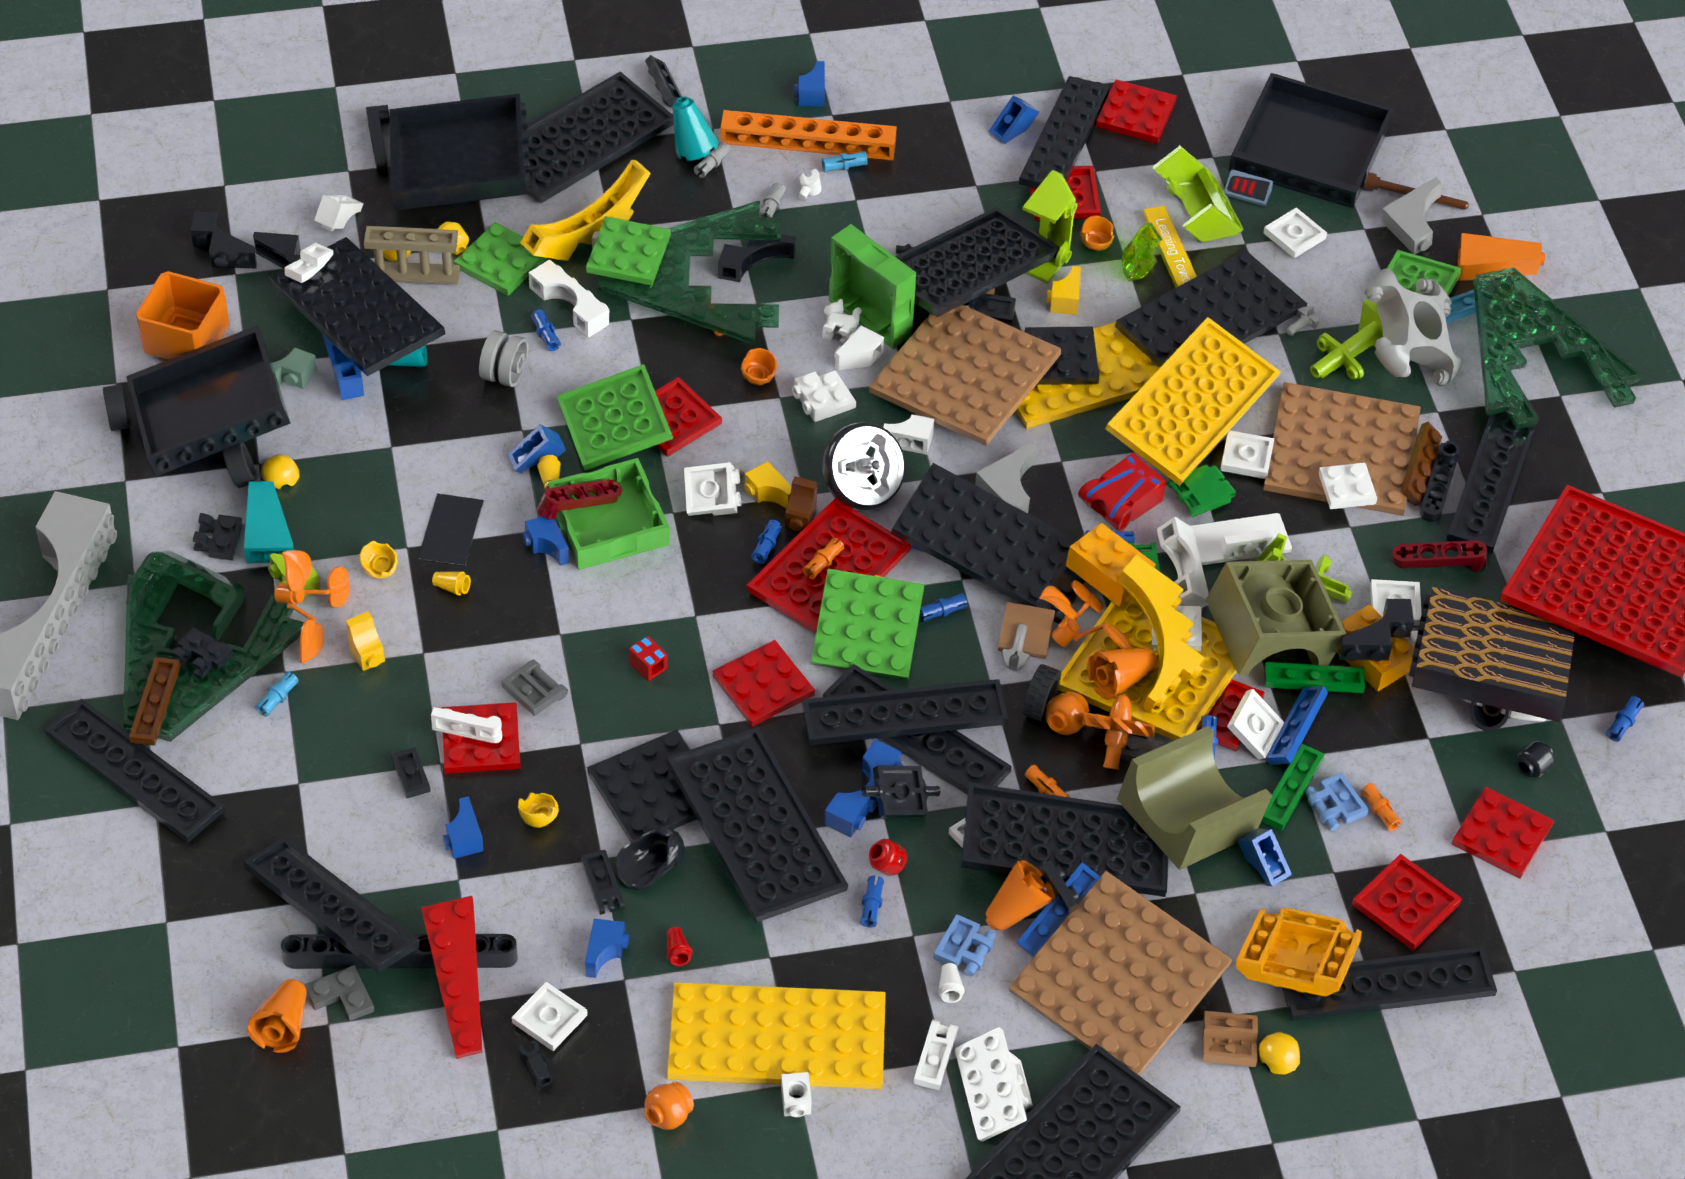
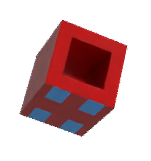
(648, 658)

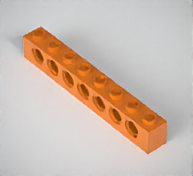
(807, 134)

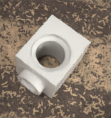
(799, 1085)

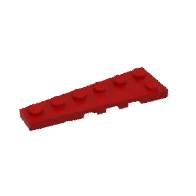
(454, 953)

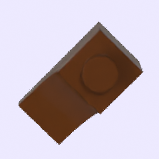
(801, 504)

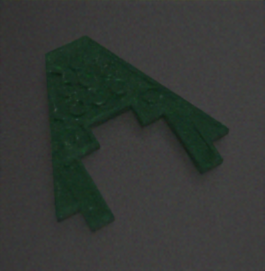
(692, 303)
(1520, 315)
(191, 695)

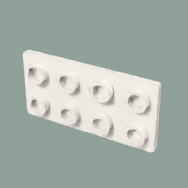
(1238, 538)
(993, 1084)

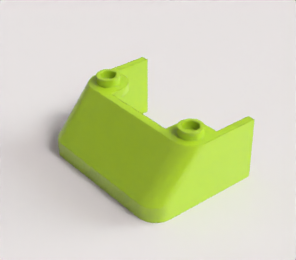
(1201, 194)
(1056, 208)

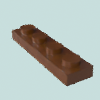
(1421, 463)
(154, 701)

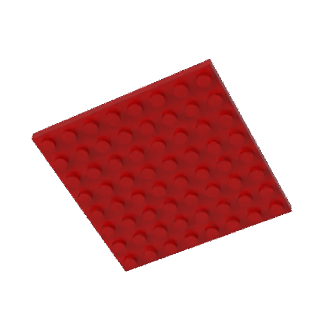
(1607, 579)

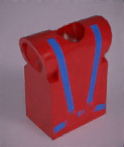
(1124, 492)

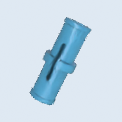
(844, 161)
(276, 694)

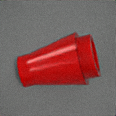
(678, 949)

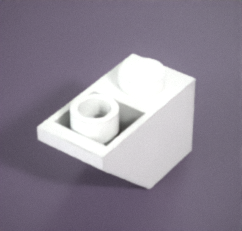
(859, 350)

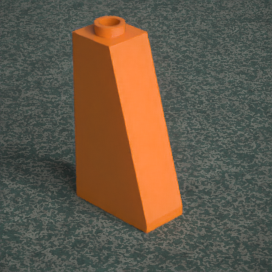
(1488, 254)

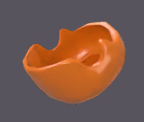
(1097, 233)
(759, 366)

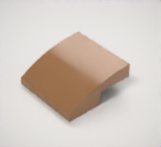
(1039, 627)
(1230, 1038)

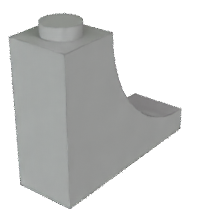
(1407, 216)
(1004, 476)

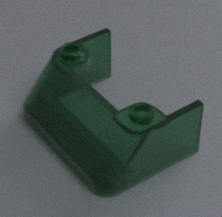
(219, 588)

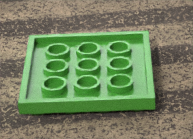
(614, 417)
(868, 623)

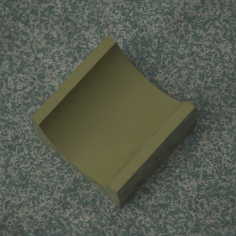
(1274, 609)
(1186, 802)

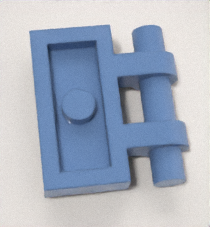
(1343, 799)
(957, 941)

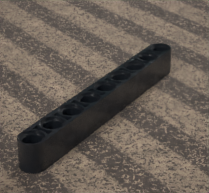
(335, 958)

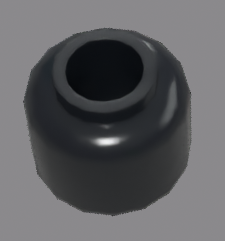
(1535, 759)

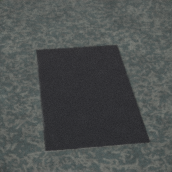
(451, 529)

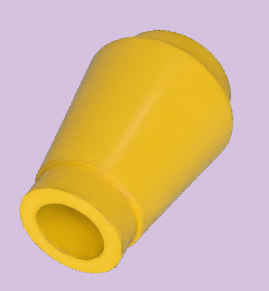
(549, 469)
(452, 581)

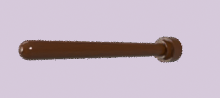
(1374, 182)

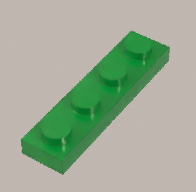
(1305, 675)
(1292, 786)

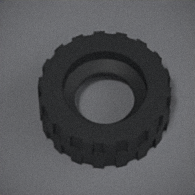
(1040, 691)

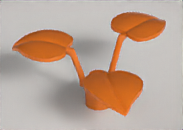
(297, 570)
(1068, 629)

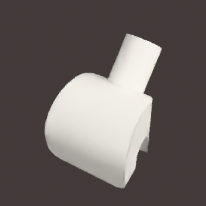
(810, 185)

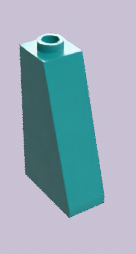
(265, 524)

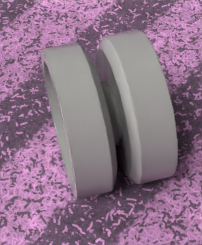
(503, 358)

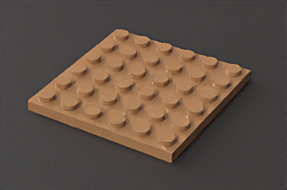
(965, 372)
(1341, 429)
(1120, 974)

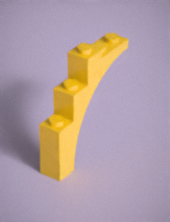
(562, 237)
(1159, 601)

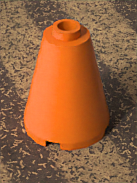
(1119, 669)
(1019, 896)
(279, 1018)

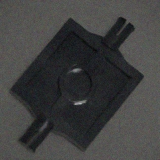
(900, 791)

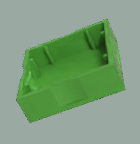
(875, 282)
(618, 528)

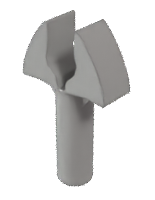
(1304, 320)
(1017, 648)

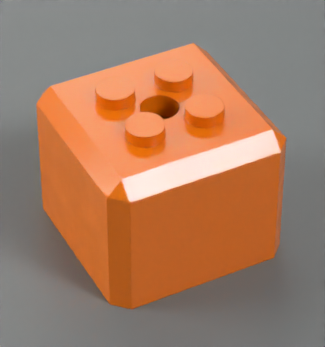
(181, 315)

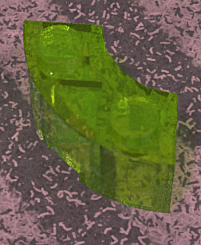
(1139, 255)

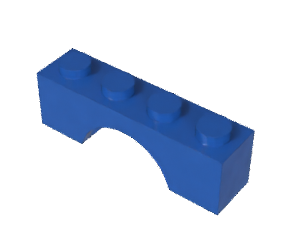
(345, 372)
(849, 810)

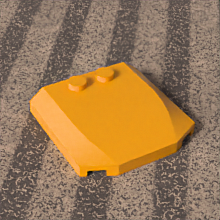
(1298, 951)

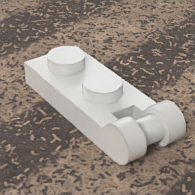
(467, 725)
(935, 1055)

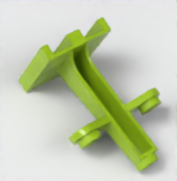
(1343, 354)
(1334, 588)

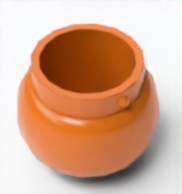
(1066, 712)
(668, 1105)

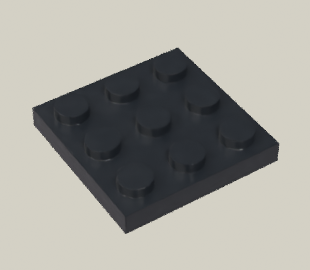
(1077, 358)

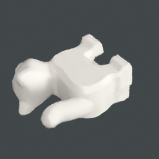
(839, 322)

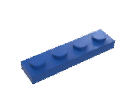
(1296, 725)
(1055, 913)

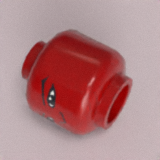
(887, 857)

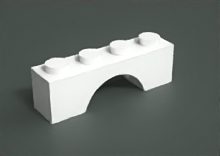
(552, 282)
(1180, 544)

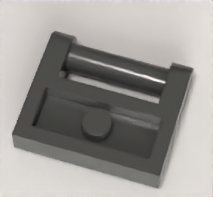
(529, 692)

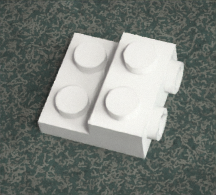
(823, 395)
(712, 489)

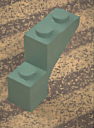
(295, 368)

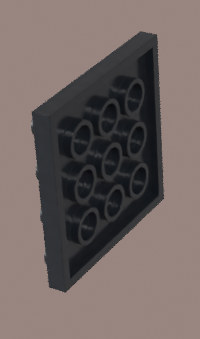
(642, 788)

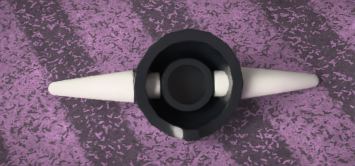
(1492, 718)

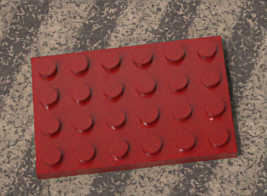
(866, 551)

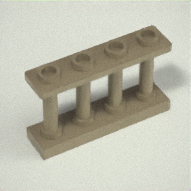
(414, 240)

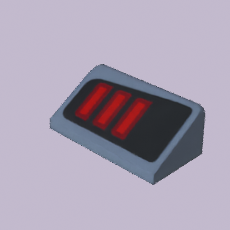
(1248, 188)

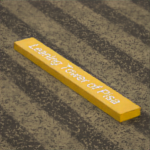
(1170, 246)

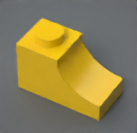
(1065, 293)
(767, 484)
(364, 641)

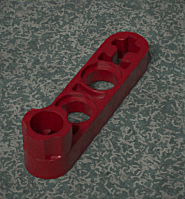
(556, 498)
(1474, 558)

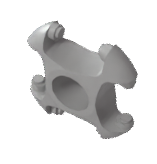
(1413, 327)

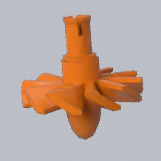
(1117, 728)

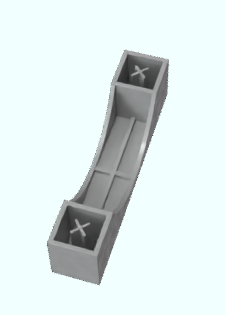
(75, 541)

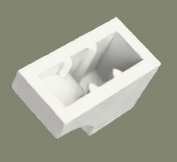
(336, 211)
(913, 434)

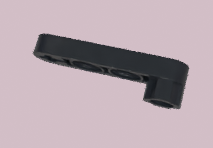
(375, 116)
(1448, 454)

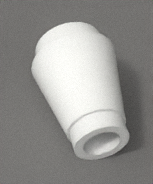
(950, 984)

